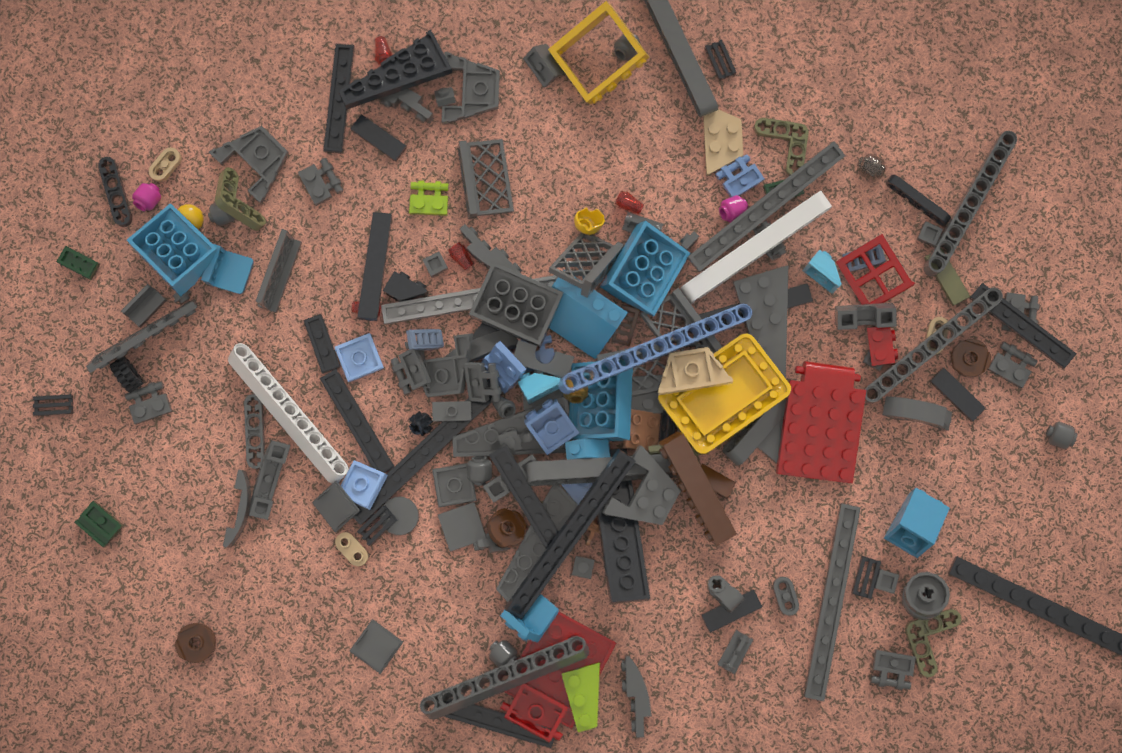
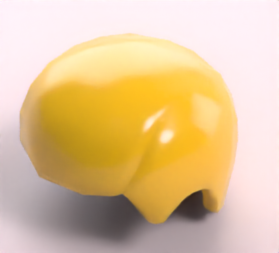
(192, 214)
(589, 221)

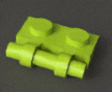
(429, 204)

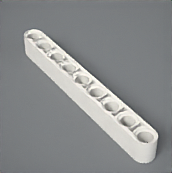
(756, 247)
(279, 404)

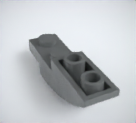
(409, 102)
(482, 252)
(635, 687)

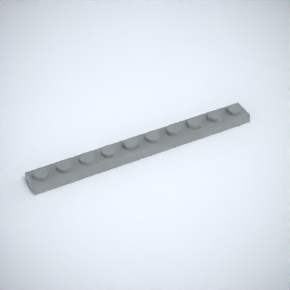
(438, 304)

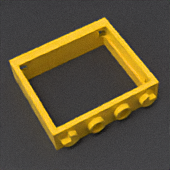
(582, 29)

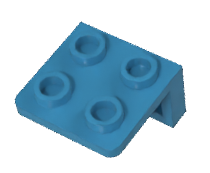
(228, 271)
(535, 620)

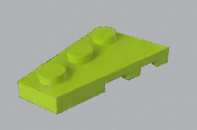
(583, 693)

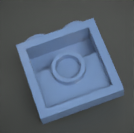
(507, 364)
(550, 425)

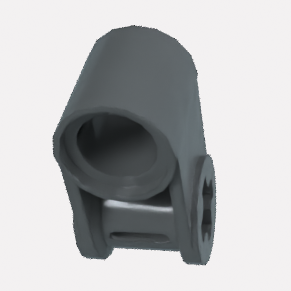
(727, 595)

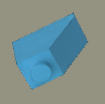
(587, 448)

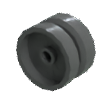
(935, 590)

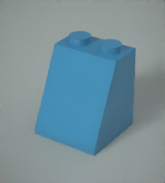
(917, 523)

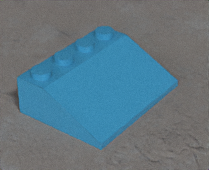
(173, 249)
(645, 268)
(585, 320)
(606, 409)

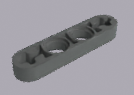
(251, 432)

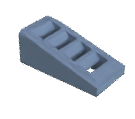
(880, 256)
(426, 338)

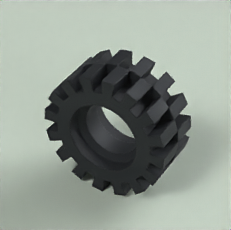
(126, 374)

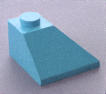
(823, 271)
(537, 386)

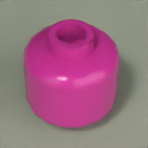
(146, 197)
(732, 208)

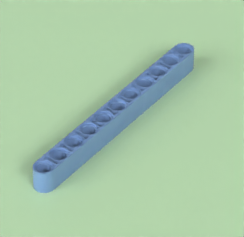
(648, 352)

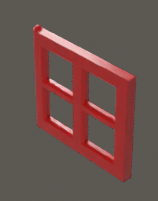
(874, 273)

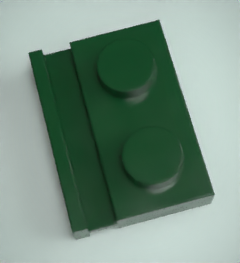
(99, 524)

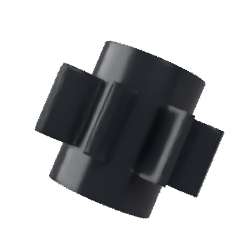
(420, 423)

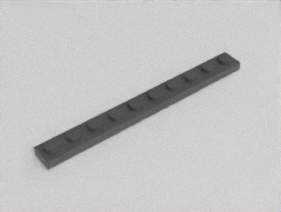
(766, 206)
(832, 602)

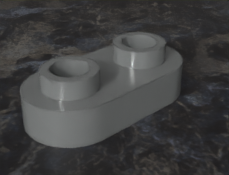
(785, 595)

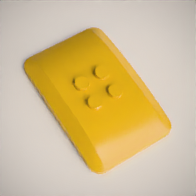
(721, 411)

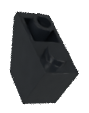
(403, 289)

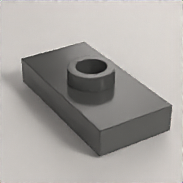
(451, 411)

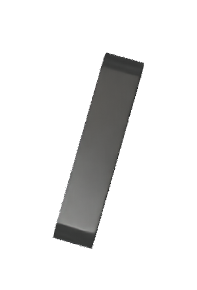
(750, 437)

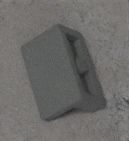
(543, 64)
(143, 305)

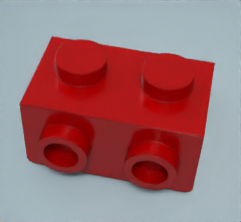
(881, 346)

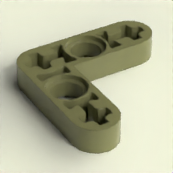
(793, 140)
(228, 202)
(925, 631)

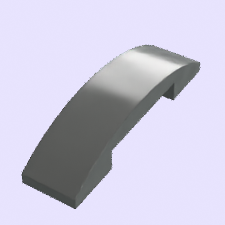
(483, 345)
(267, 479)
(232, 534)

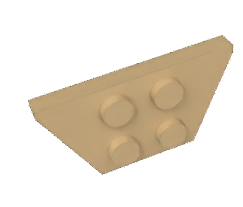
(721, 140)
(692, 371)

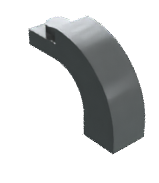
(917, 411)

